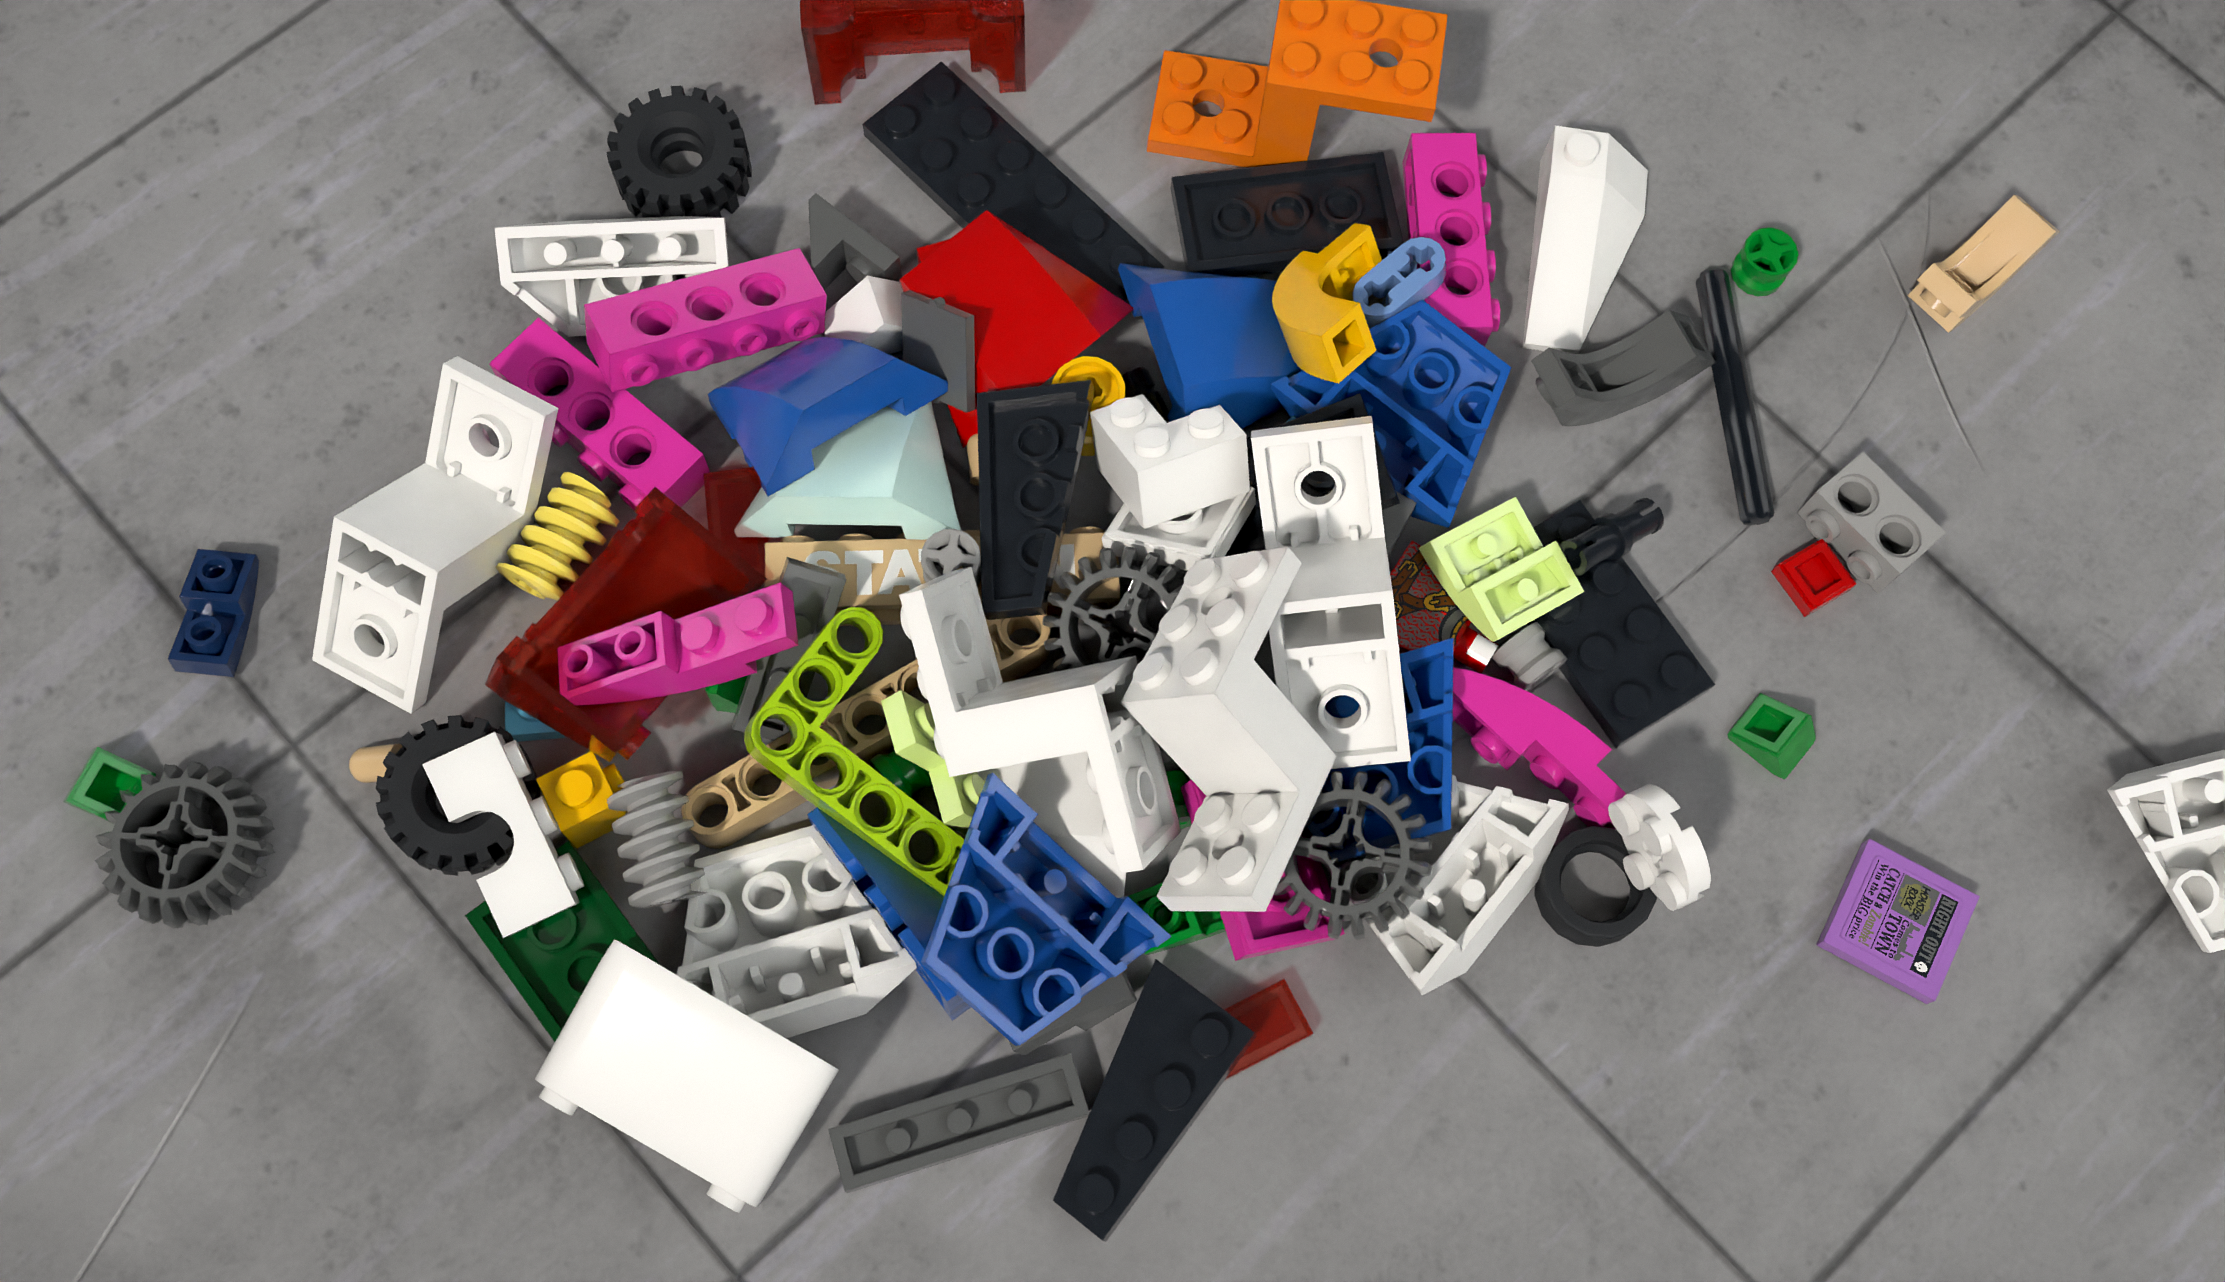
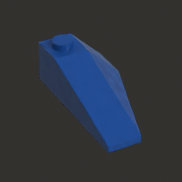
(897, 895)

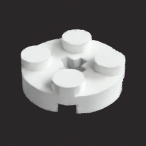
(1659, 852)

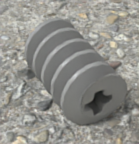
(655, 840)

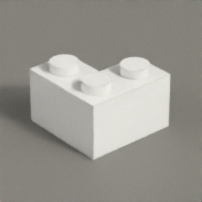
(1169, 466)

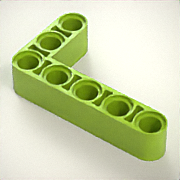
(855, 776)

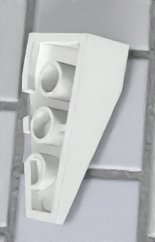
(1583, 226)

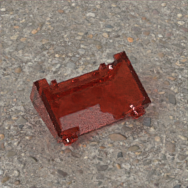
(845, 31)
(649, 566)

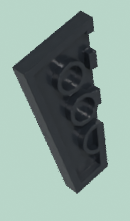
(1026, 483)
(1154, 1090)

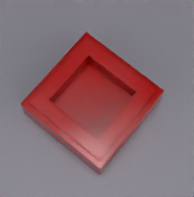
(1813, 577)

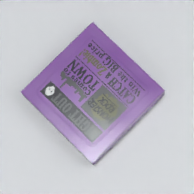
(1898, 921)

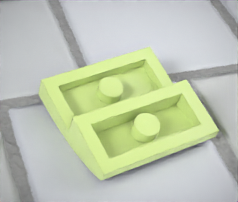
(1501, 570)

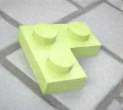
(913, 739)

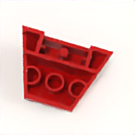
(1025, 306)

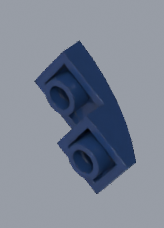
(218, 612)

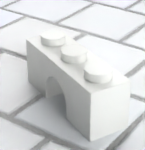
(489, 779)

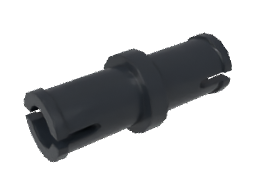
(1612, 535)

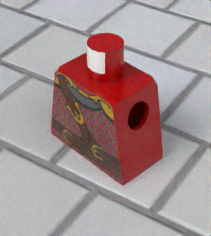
(1429, 615)

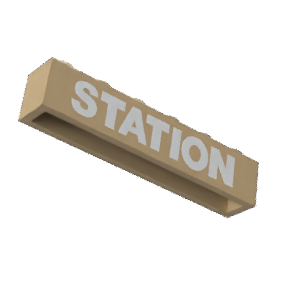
(888, 567)

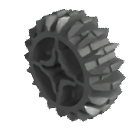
(1135, 600)
(184, 805)
(1402, 865)

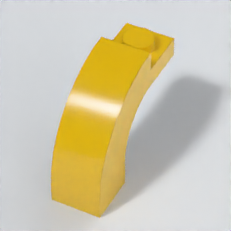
(1317, 305)

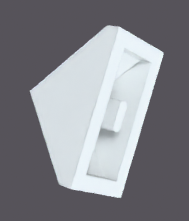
(869, 315)

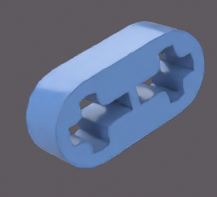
(1394, 278)

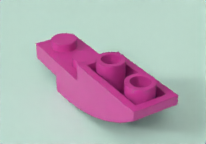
(679, 655)
(1560, 750)

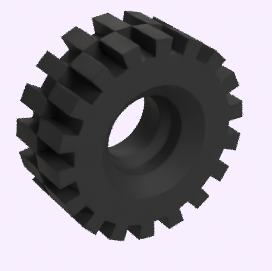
(673, 126)
(411, 809)

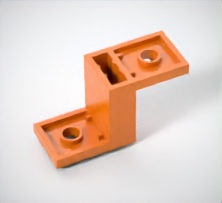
(1314, 61)

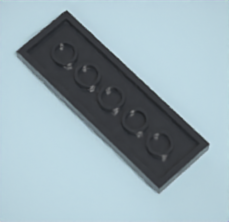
(978, 162)

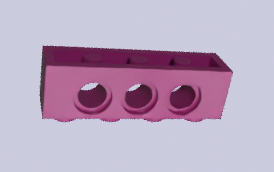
(1453, 165)
(705, 319)
(544, 360)

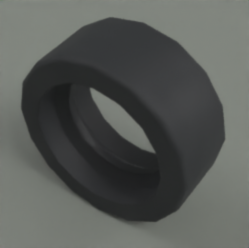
(1561, 915)

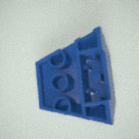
(1212, 339)
(810, 397)
(1427, 401)
(1428, 776)
(1027, 923)

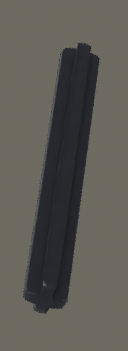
(1734, 398)

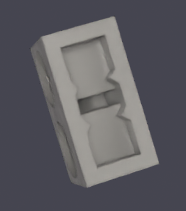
(1879, 513)

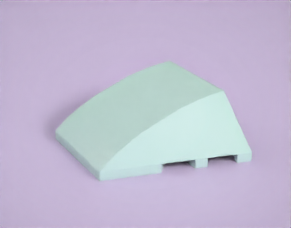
(870, 474)

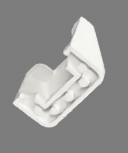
(684, 1075)

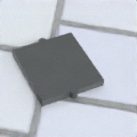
(942, 344)

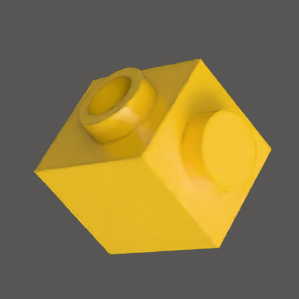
(579, 797)

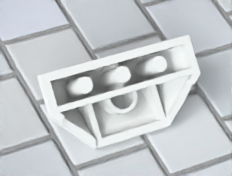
(585, 261)

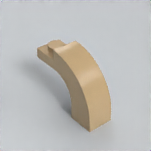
(1983, 264)

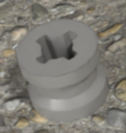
(950, 550)
(1529, 657)

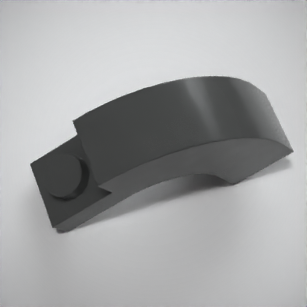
(1624, 374)

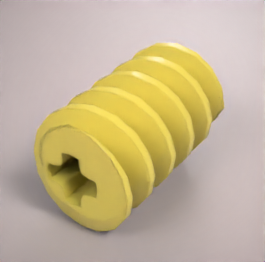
(558, 538)

